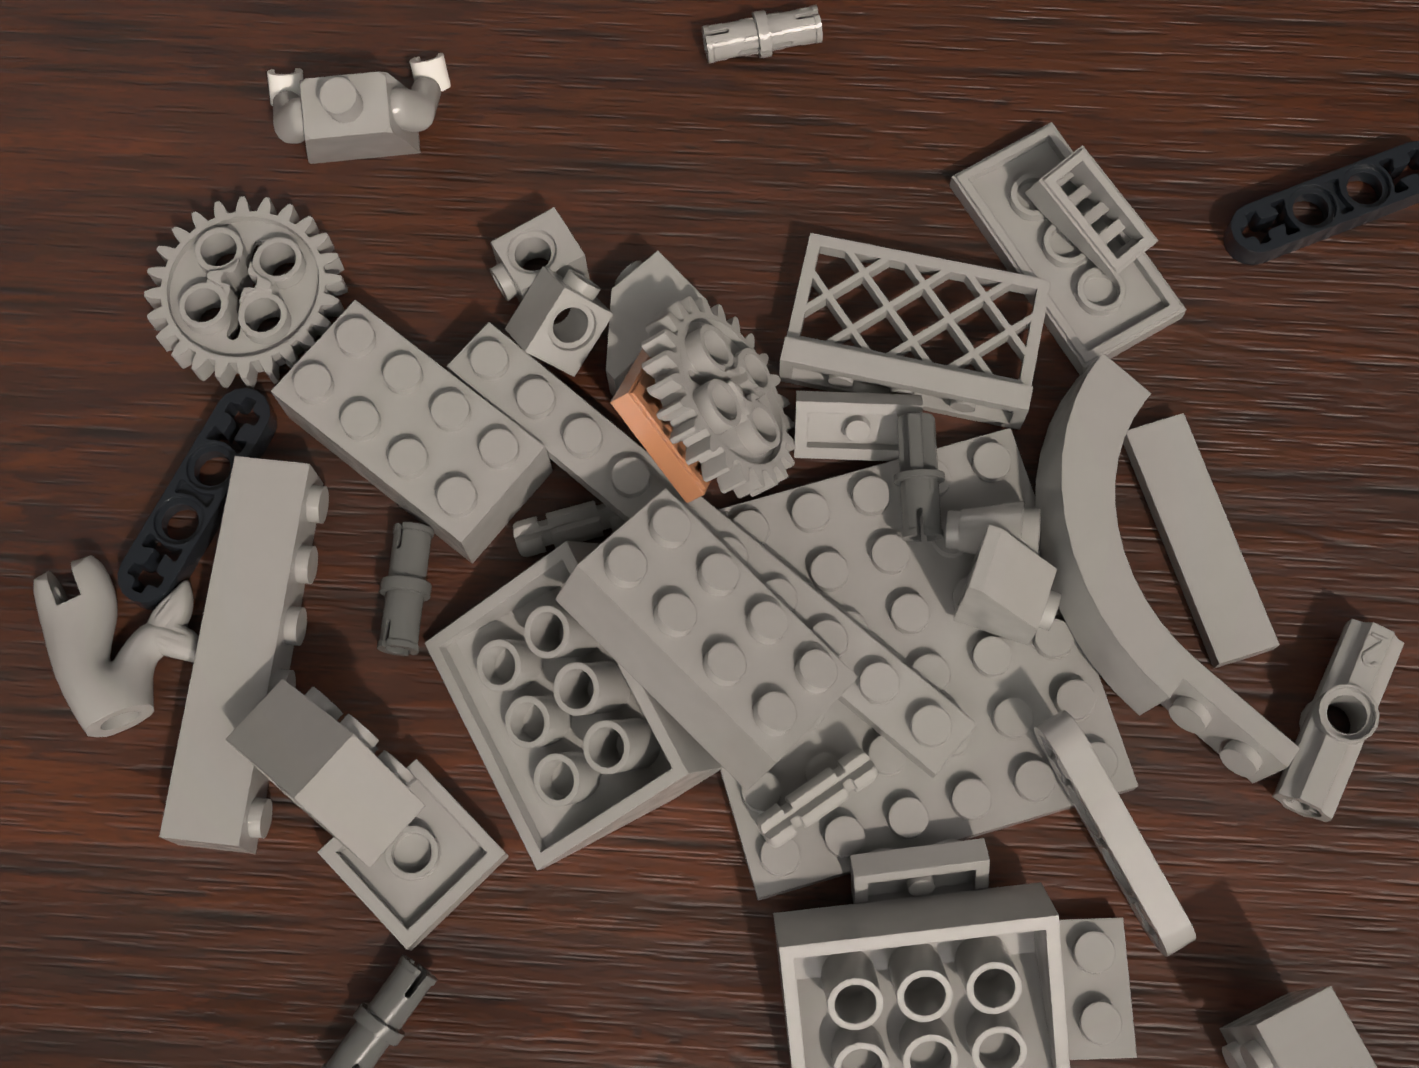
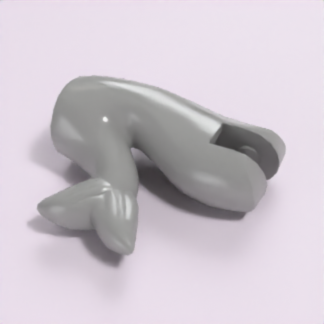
(79, 639)

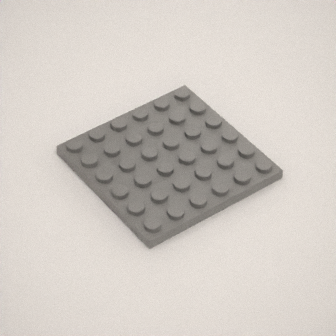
(905, 594)

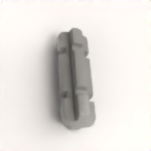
(567, 524)
(816, 798)

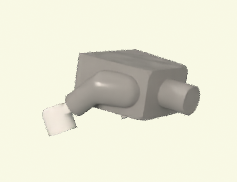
(357, 112)

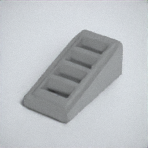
(1099, 189)

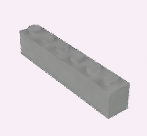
(244, 650)

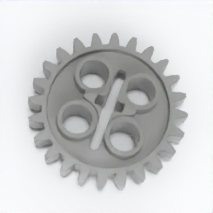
(194, 285)
(719, 397)

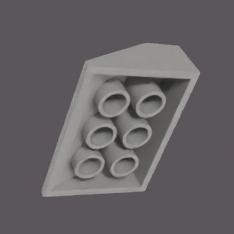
(559, 718)
(926, 982)

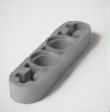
(1115, 833)

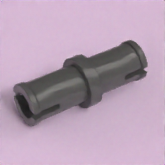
(405, 589)
(382, 1019)

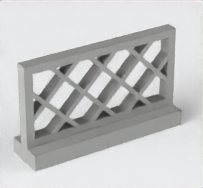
(943, 388)

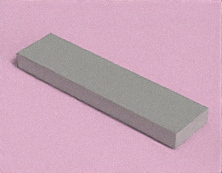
(1199, 541)

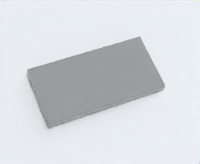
(1084, 306)

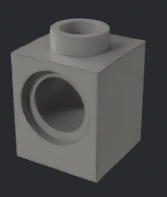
(539, 238)
(570, 341)

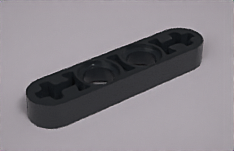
(1332, 198)
(188, 493)

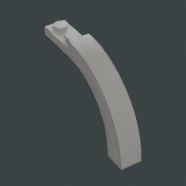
(1103, 597)

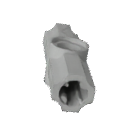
(1354, 684)

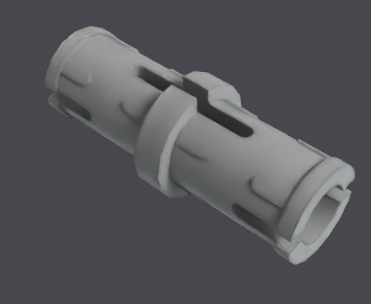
(762, 34)

